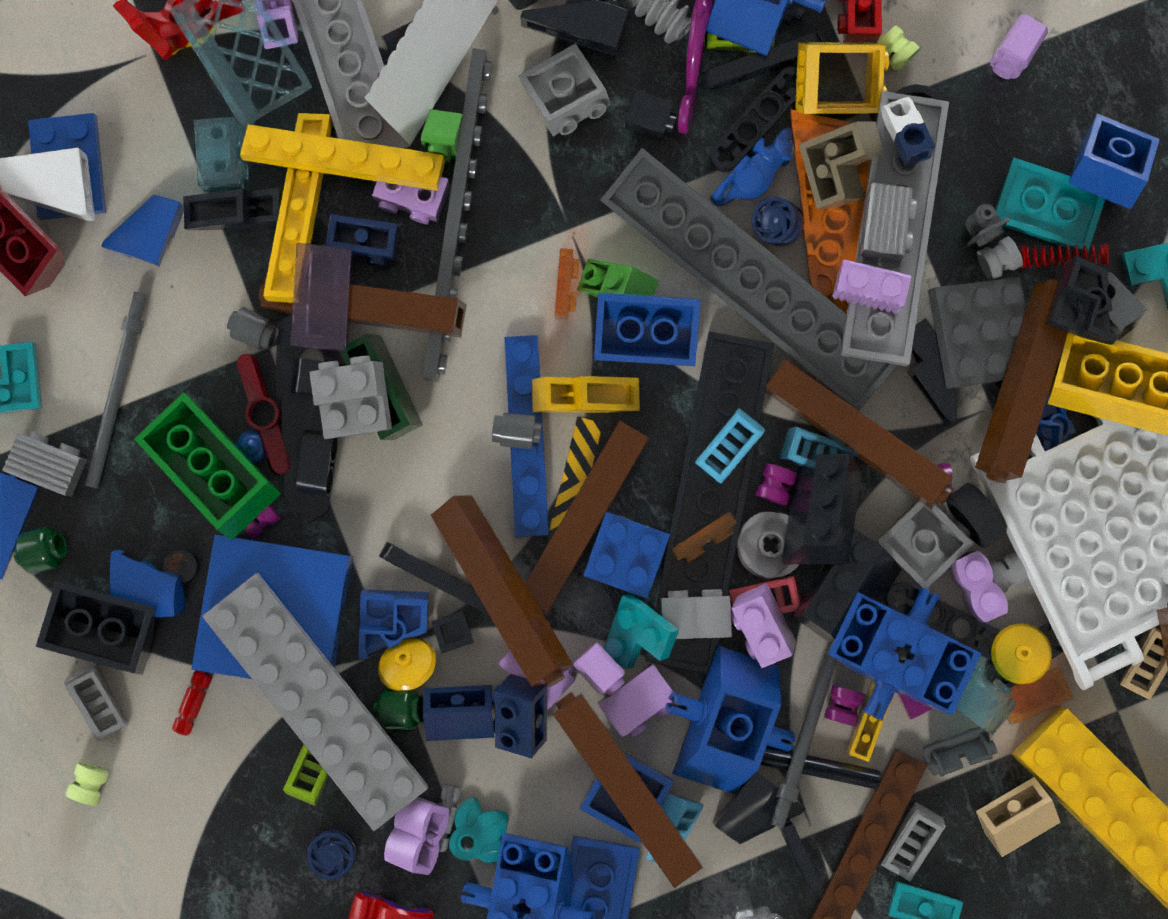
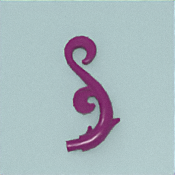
(696, 43)

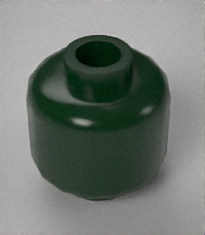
(40, 550)
(399, 710)

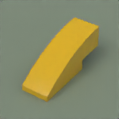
(585, 394)

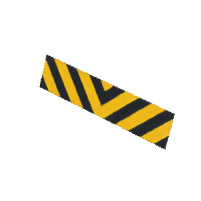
(577, 467)

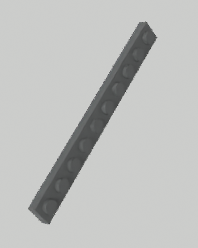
(460, 200)

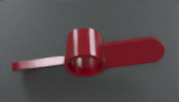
(270, 434)

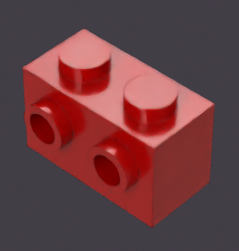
(860, 20)

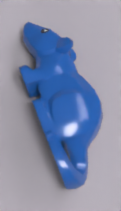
(755, 174)

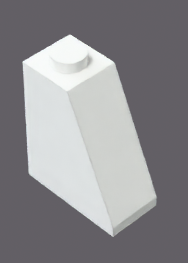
(51, 181)

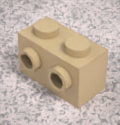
(1018, 816)

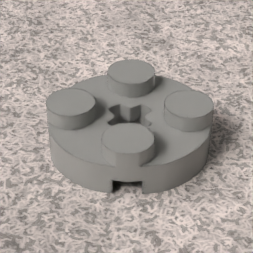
(751, 544)

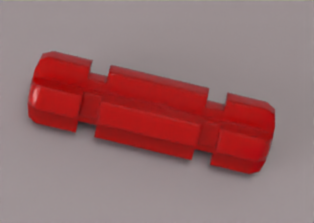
(192, 702)

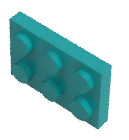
(1047, 206)

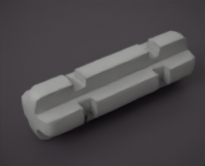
(449, 795)

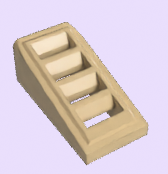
(1147, 643)

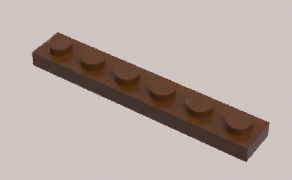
(870, 838)

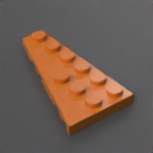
(830, 232)

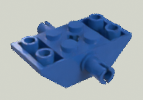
(752, 22)
(934, 665)
(736, 693)
(529, 876)

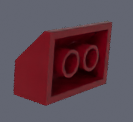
(26, 251)

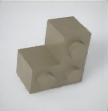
(833, 161)

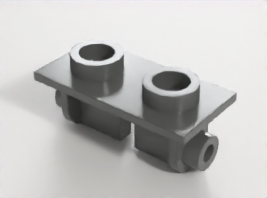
(984, 225)
(944, 755)

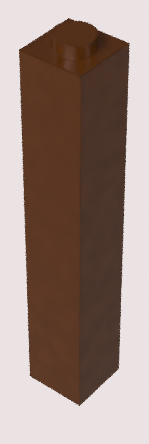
(394, 310)
(1023, 390)
(860, 435)
(585, 514)
(502, 591)
(626, 788)

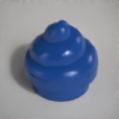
(251, 445)

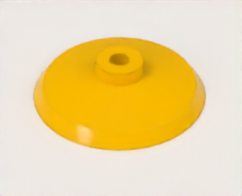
(1021, 653)
(407, 664)

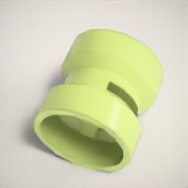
(898, 48)
(87, 783)

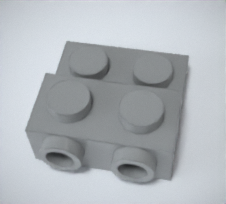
(565, 90)
(351, 397)
(925, 542)

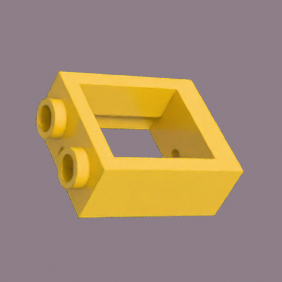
(808, 77)

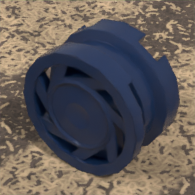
(778, 222)
(331, 854)

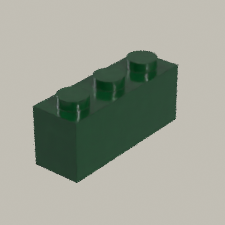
(402, 411)

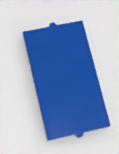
(15, 505)

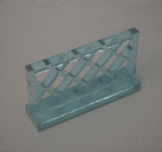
(220, 69)

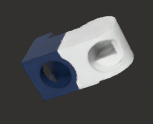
(907, 132)

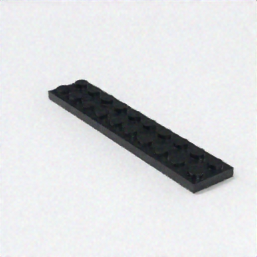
(729, 379)

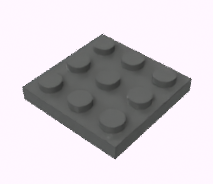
(977, 329)

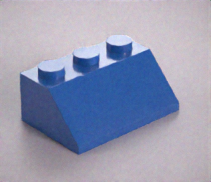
(647, 329)

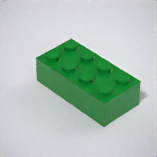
(207, 466)

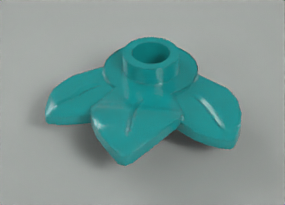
(483, 830)

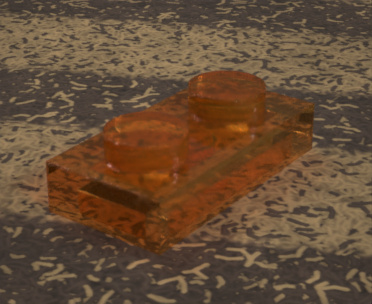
(567, 270)
(693, 545)
(1039, 695)

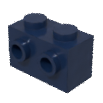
(366, 238)
(458, 712)
(520, 716)

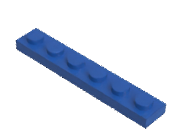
(526, 464)

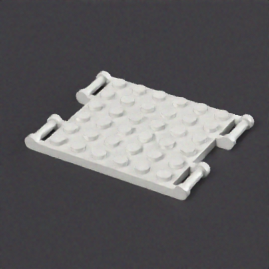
(1093, 538)

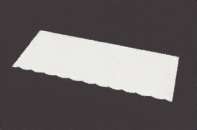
(426, 61)

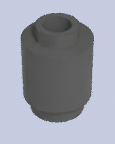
(253, 328)
(516, 430)

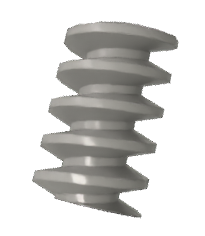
(665, 15)

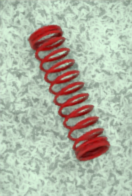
(1103, 255)

